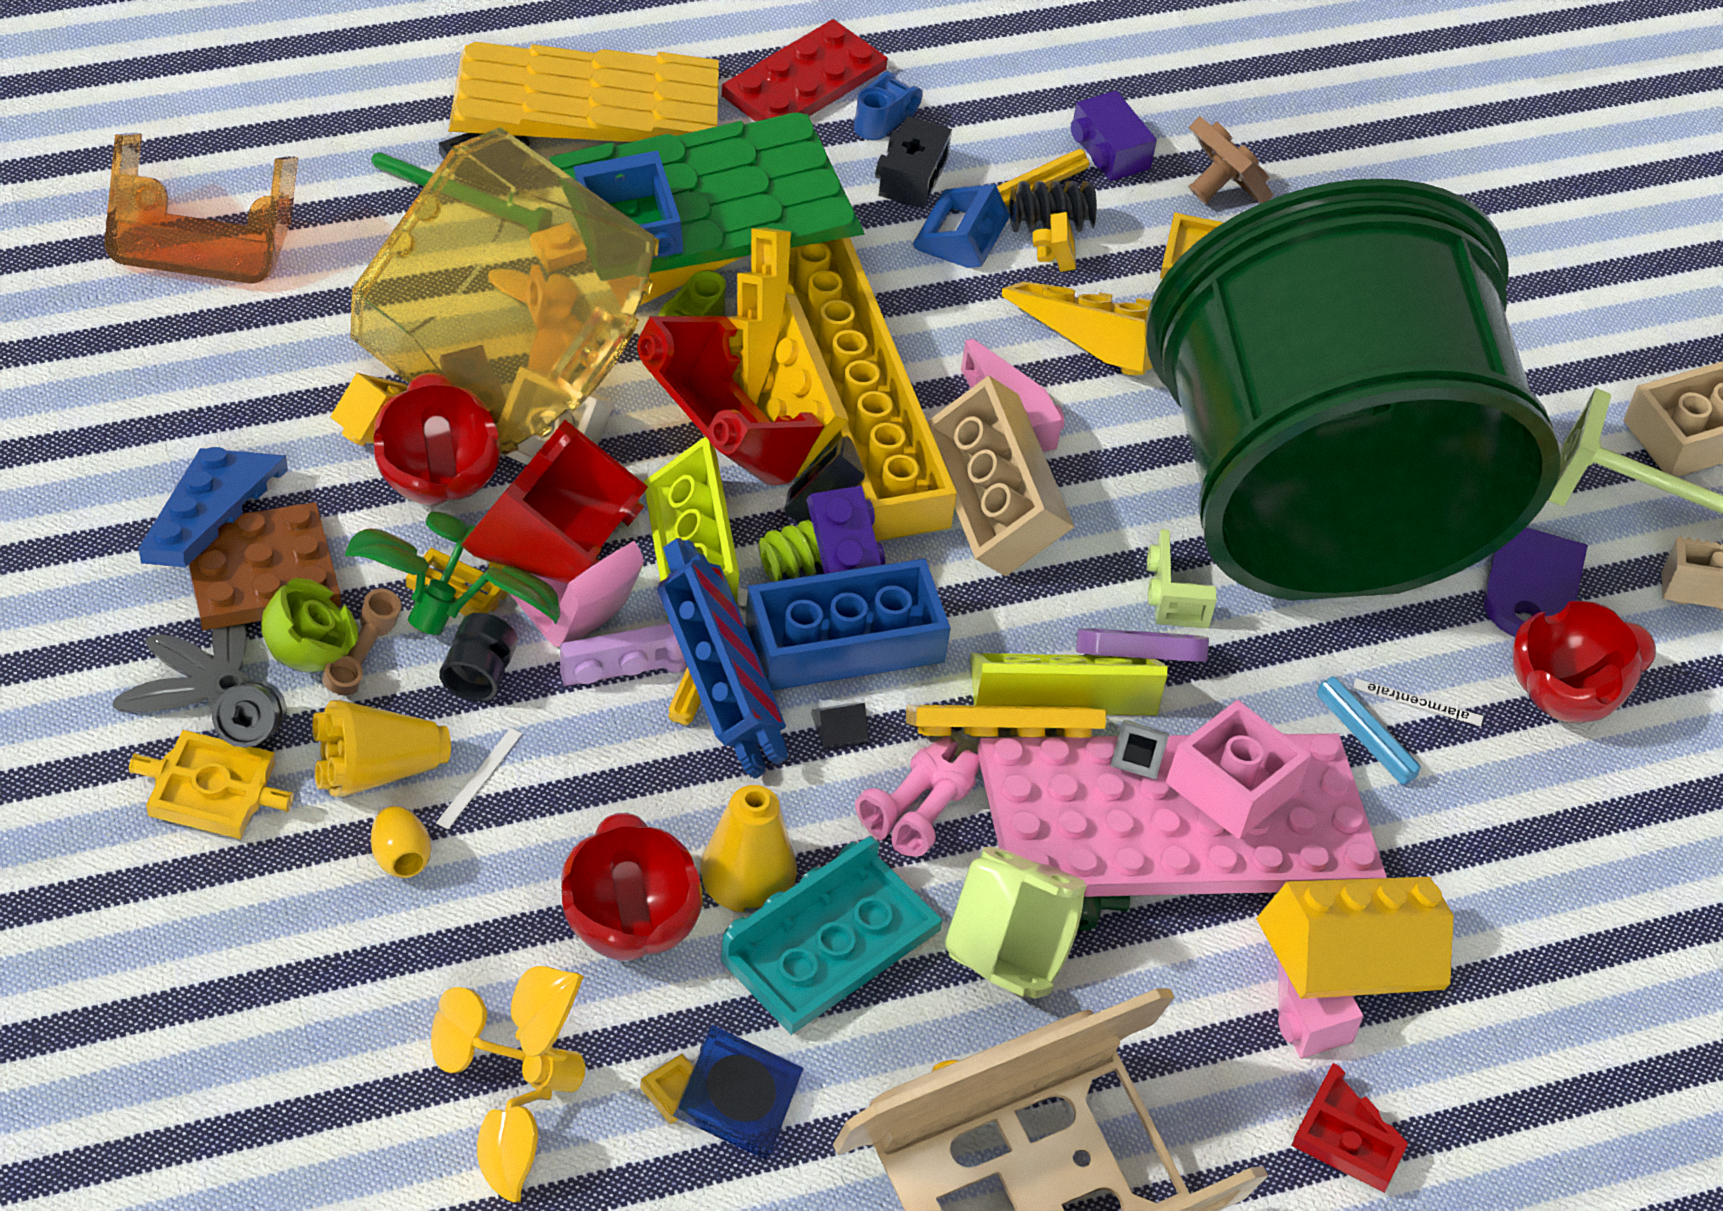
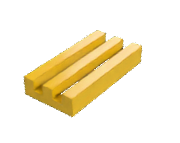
(462, 573)

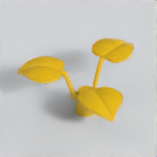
(539, 1009)

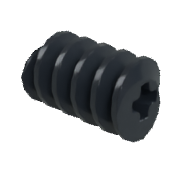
(1041, 203)

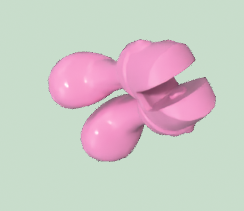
(931, 771)

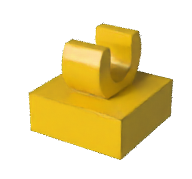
(1058, 243)

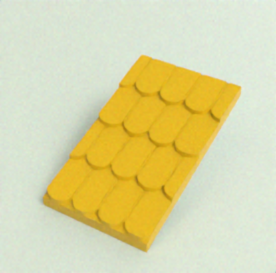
(582, 93)

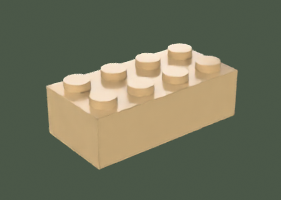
(1681, 419)
(999, 476)

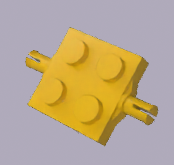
(210, 784)

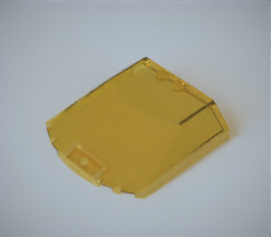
(506, 285)

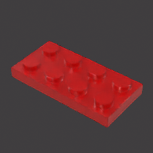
(805, 74)

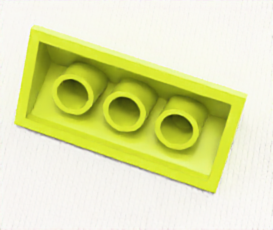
(690, 504)
(1069, 680)

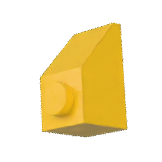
(361, 405)

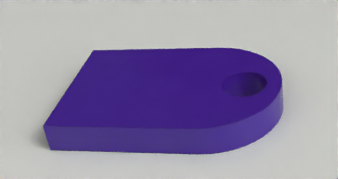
(1531, 577)

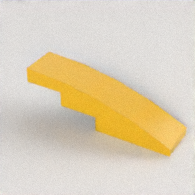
(760, 308)

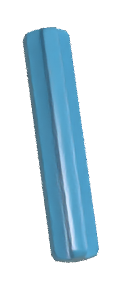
(1368, 730)

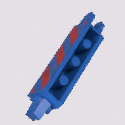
(721, 658)

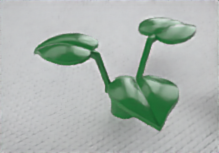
(436, 601)

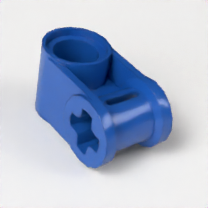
(884, 106)

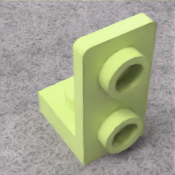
(1176, 602)

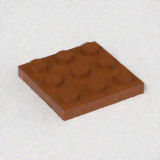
(256, 558)

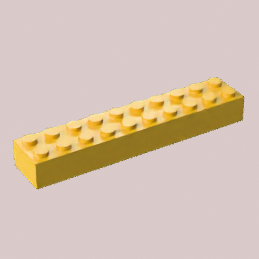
(885, 421)

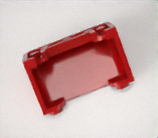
(696, 369)
(558, 509)

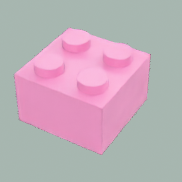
(1237, 769)

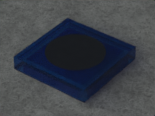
(738, 1092)

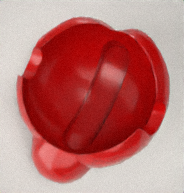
(436, 441)
(1581, 660)
(630, 889)

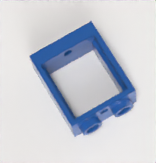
(641, 178)

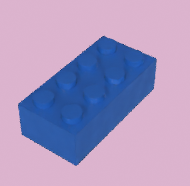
(847, 624)

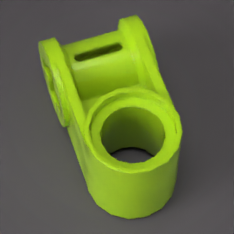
(698, 297)

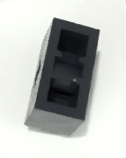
(913, 162)

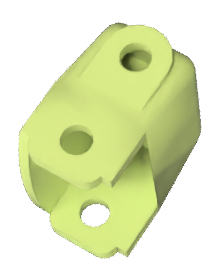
(1015, 921)

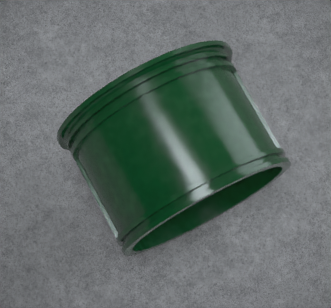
(1352, 390)

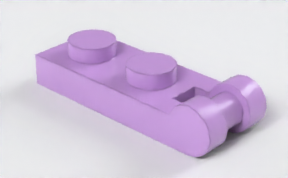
(620, 655)

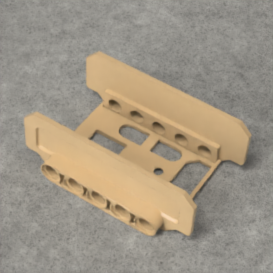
(920, 1119)

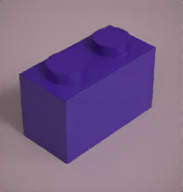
(1113, 135)

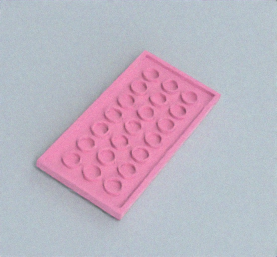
(1141, 837)

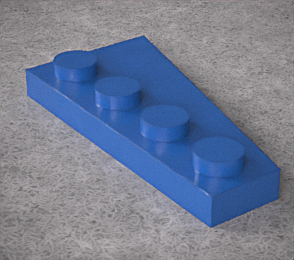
(206, 499)

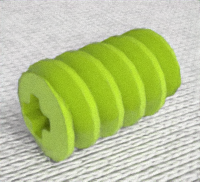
(789, 551)

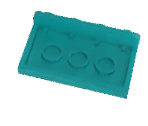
(827, 935)

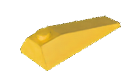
(1091, 321)

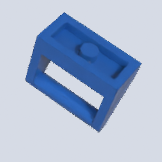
(977, 231)

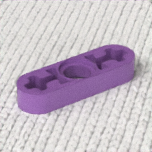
(1142, 644)

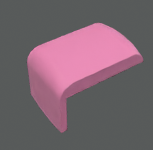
(590, 597)

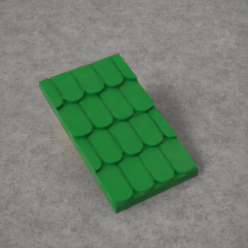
(734, 182)

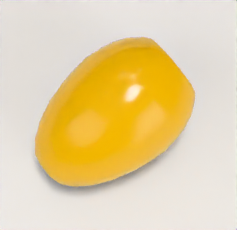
(400, 842)

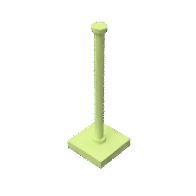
(1584, 448)

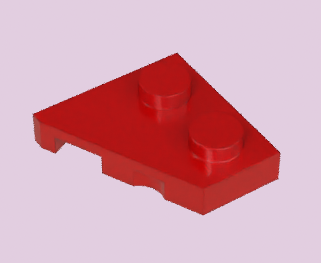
(1350, 1133)

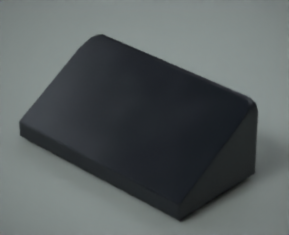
(833, 471)

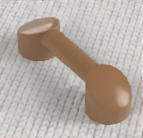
(377, 618)

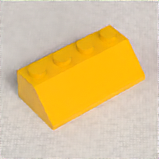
(1361, 936)

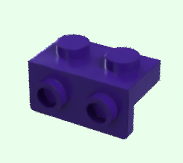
(844, 530)

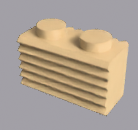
(1694, 573)

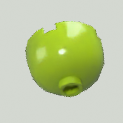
(306, 627)

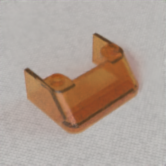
(148, 237)

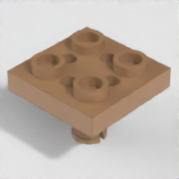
(1228, 163)

